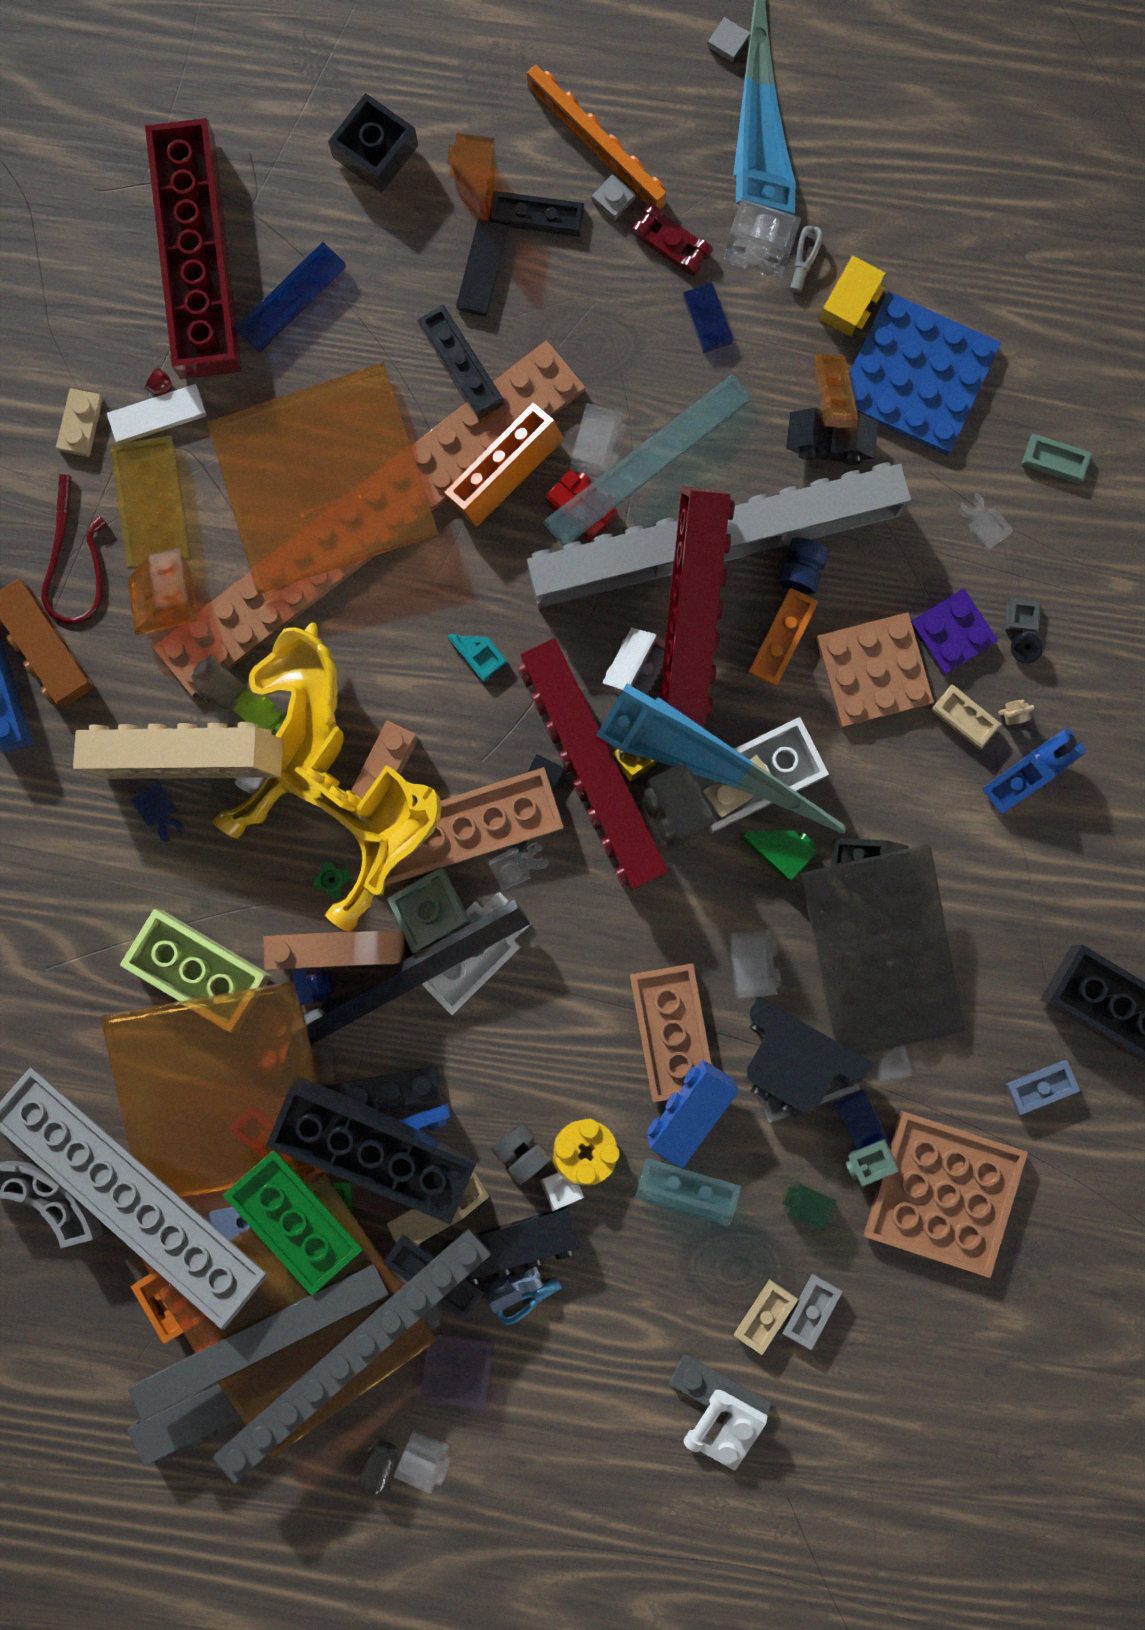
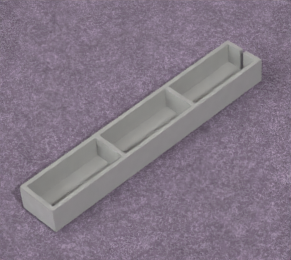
(755, 528)

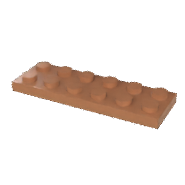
(484, 823)

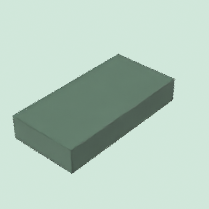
(1056, 459)

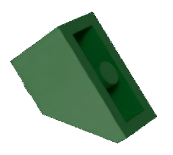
(782, 850)

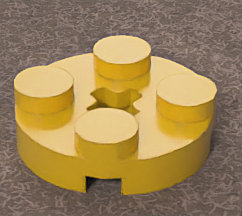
(566, 1152)

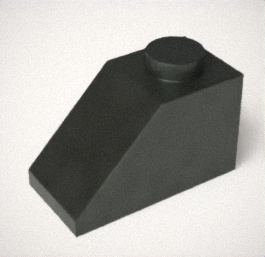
(850, 850)

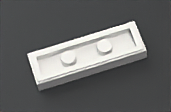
(156, 414)

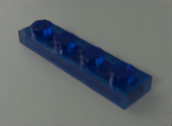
(291, 297)
(313, 986)

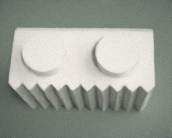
(636, 662)

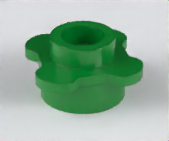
(322, 881)

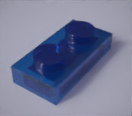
(707, 317)

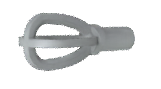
(801, 267)

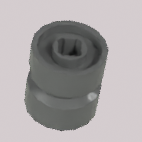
(528, 1162)

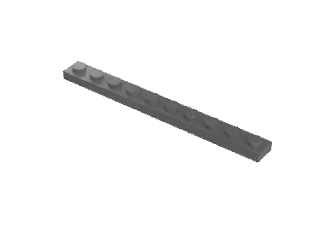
(351, 1355)

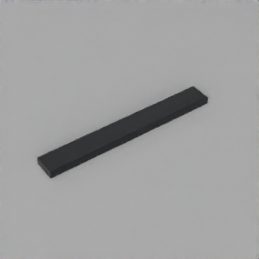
(415, 970)

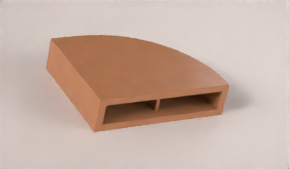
(334, 950)

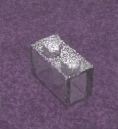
(597, 441)
(753, 964)
(423, 1462)

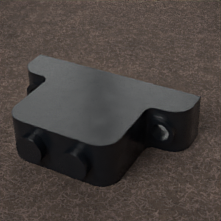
(797, 1061)

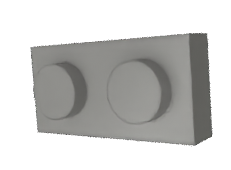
(811, 1311)

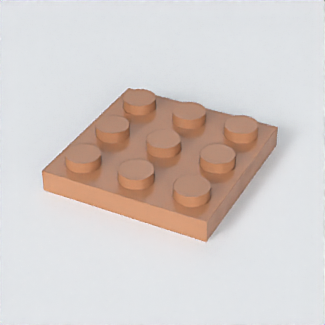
(874, 670)

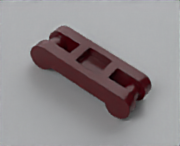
(671, 240)

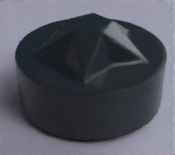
(1027, 646)

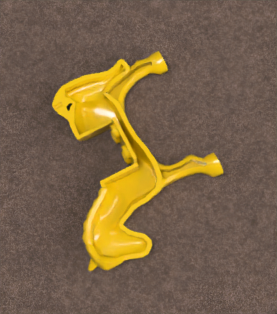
(383, 822)

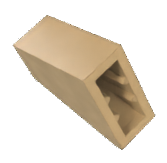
(422, 1226)

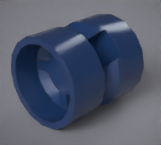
(805, 561)

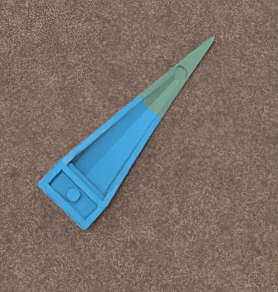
(762, 156)
(667, 736)

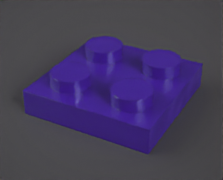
(953, 631)

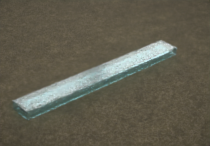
(647, 460)

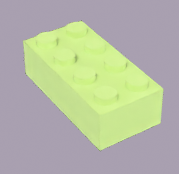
(187, 961)

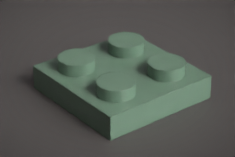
(428, 910)

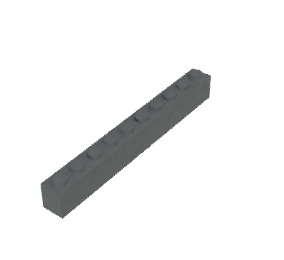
(200, 1415)

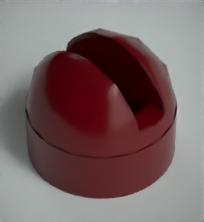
(158, 382)

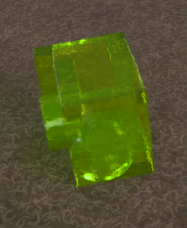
(258, 710)

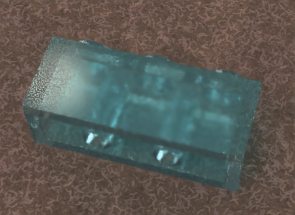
(687, 1192)

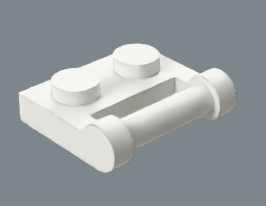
(734, 1435)

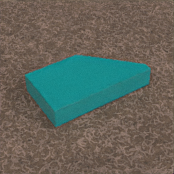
(479, 654)

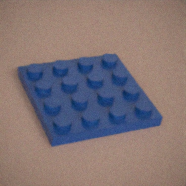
(920, 372)

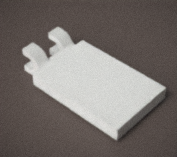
(461, 981)

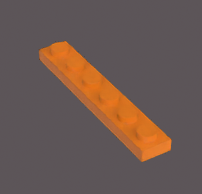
(589, 131)

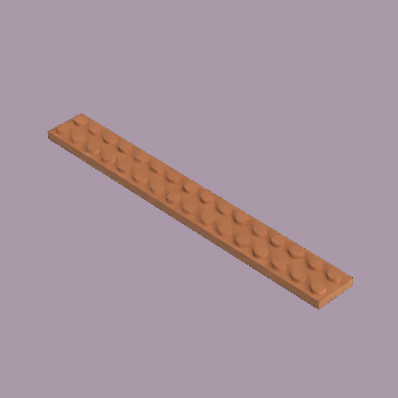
(244, 620)

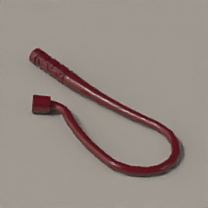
(97, 524)

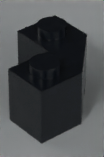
(814, 441)

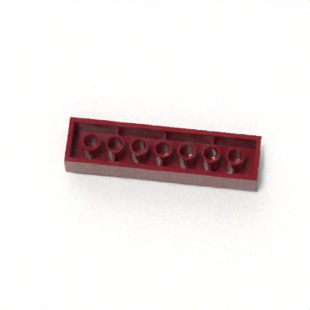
(193, 248)
(695, 601)
(593, 765)

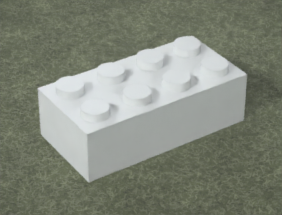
(787, 756)

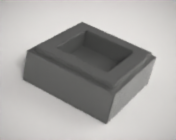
(1022, 615)

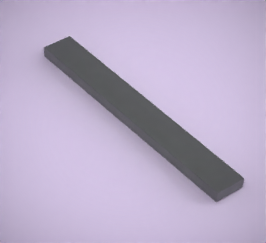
(257, 1341)

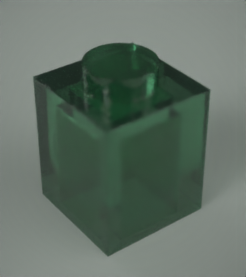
(808, 1205)

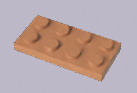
(669, 1026)

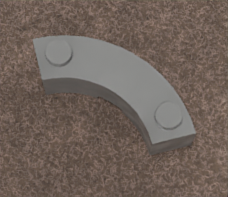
(63, 1212)

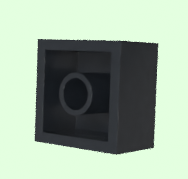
(373, 142)

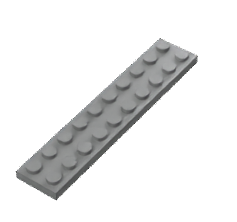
(129, 1199)

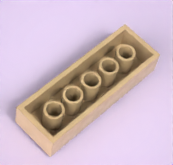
(178, 752)

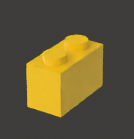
(852, 295)

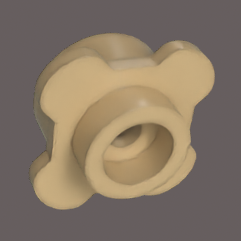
(1016, 712)

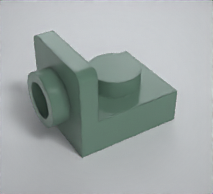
(871, 1163)

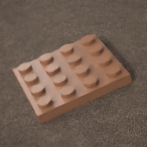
(947, 1195)

